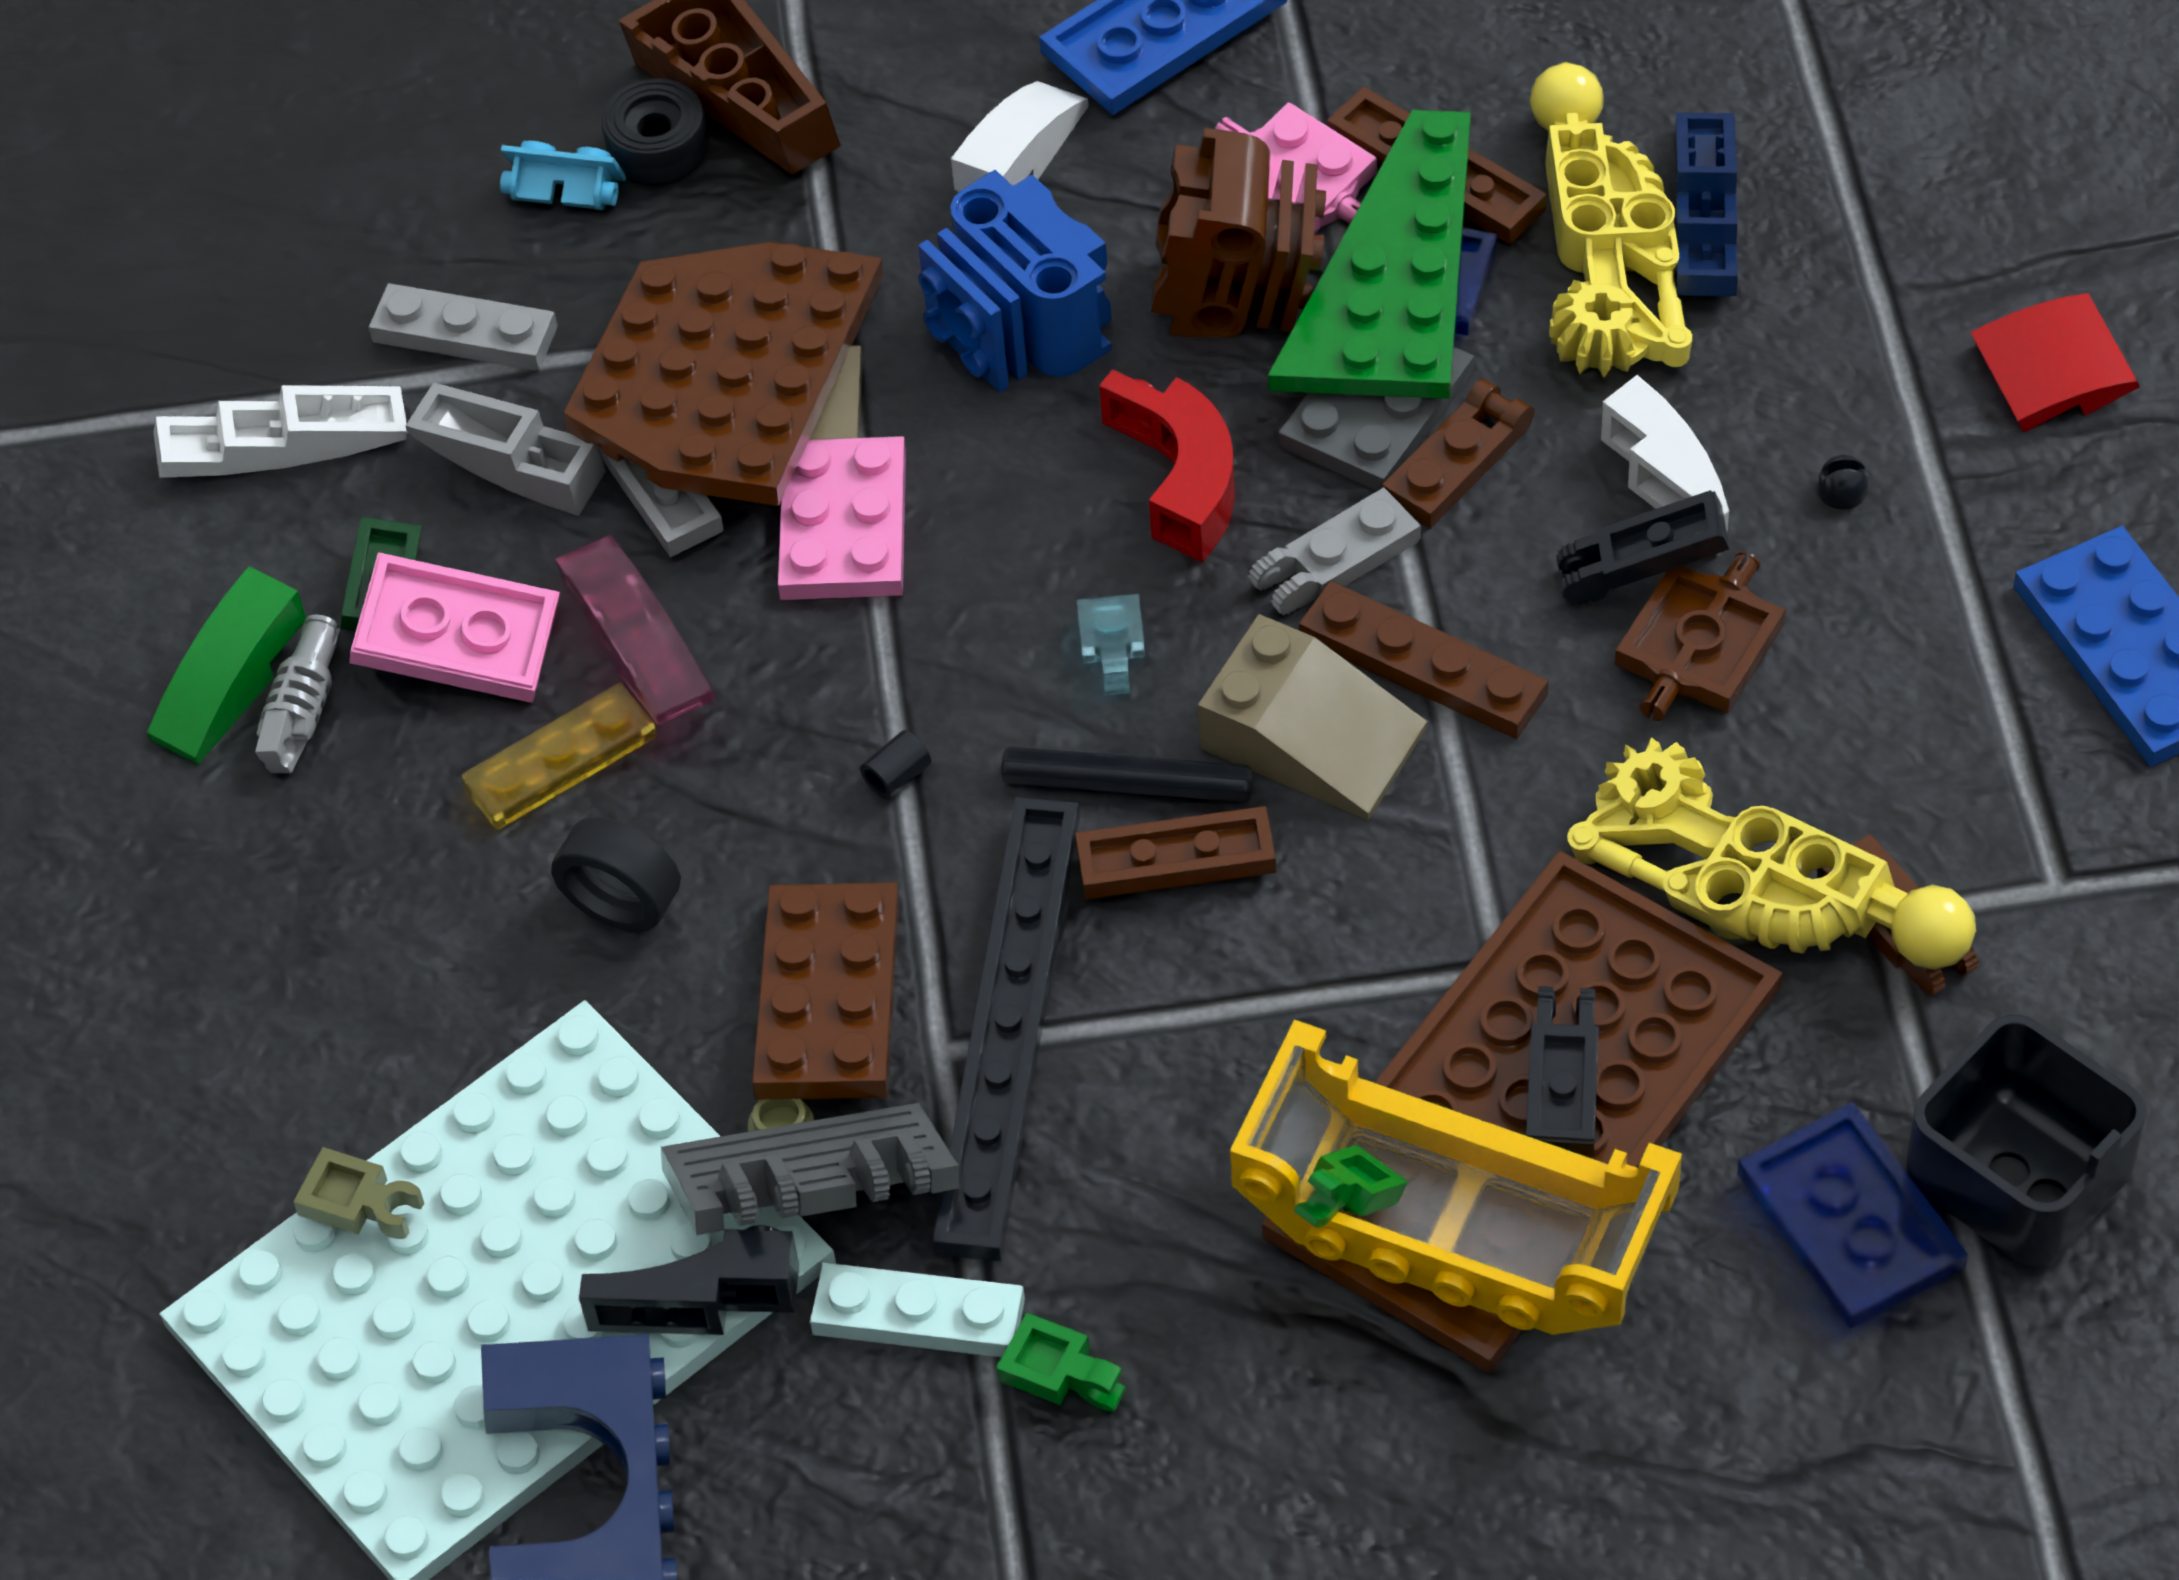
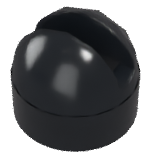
(1843, 482)

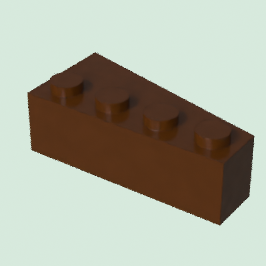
(736, 73)

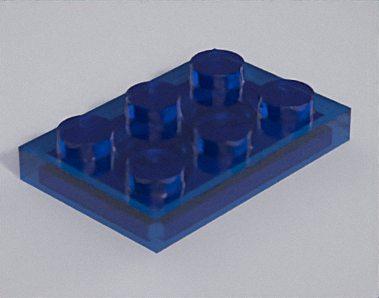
(1852, 1214)

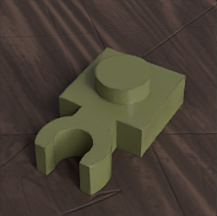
(349, 1190)

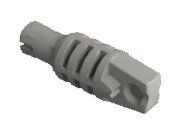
(297, 696)

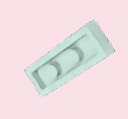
(916, 1309)

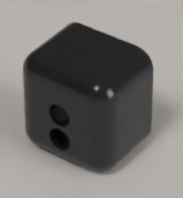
(2031, 1100)

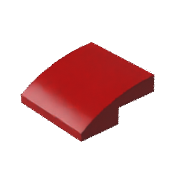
(2054, 359)

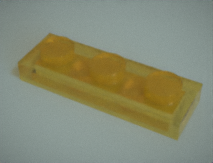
(558, 756)

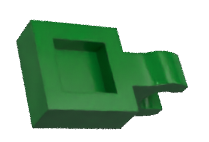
(1350, 1182)
(1053, 1358)

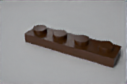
(1493, 195)
(1425, 659)

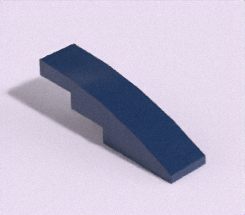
(1706, 204)

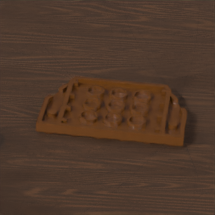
(723, 365)

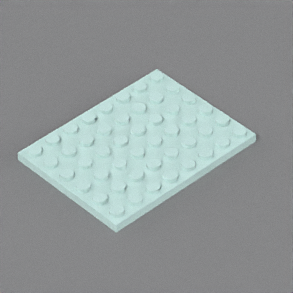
(370, 1344)

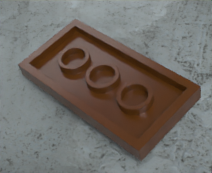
(827, 991)

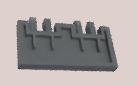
(808, 1166)

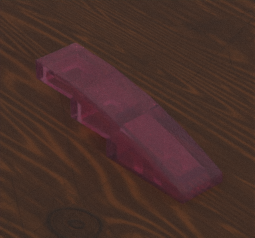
(635, 630)

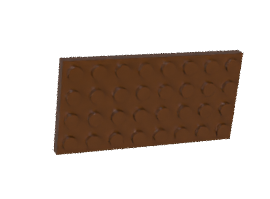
(1666, 1018)

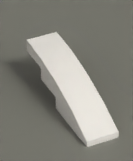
(297, 430)

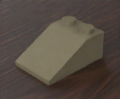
(1307, 719)

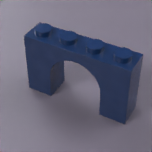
(607, 1393)

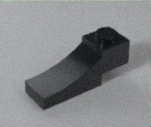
(744, 1272)

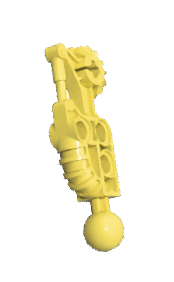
(1606, 222)
(1665, 801)

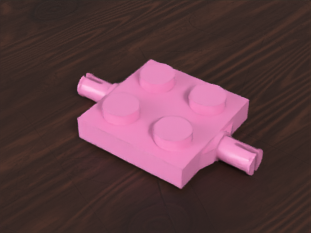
(1303, 139)

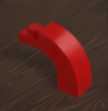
(1199, 493)

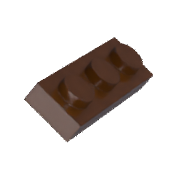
(1175, 852)

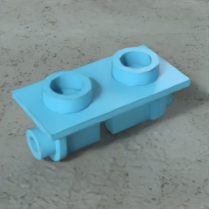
(583, 174)

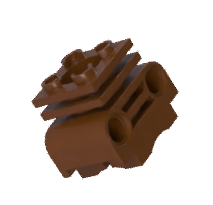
(1230, 237)

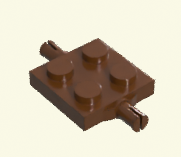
(1700, 637)

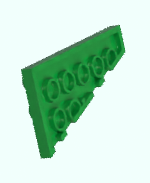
(1391, 288)

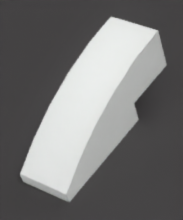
(1018, 135)
(1660, 447)

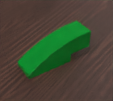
(226, 665)

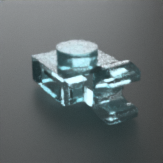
(1111, 635)

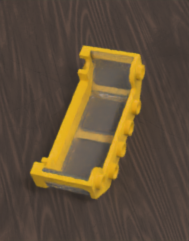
(1484, 1208)

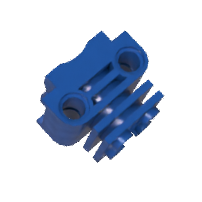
(1015, 283)

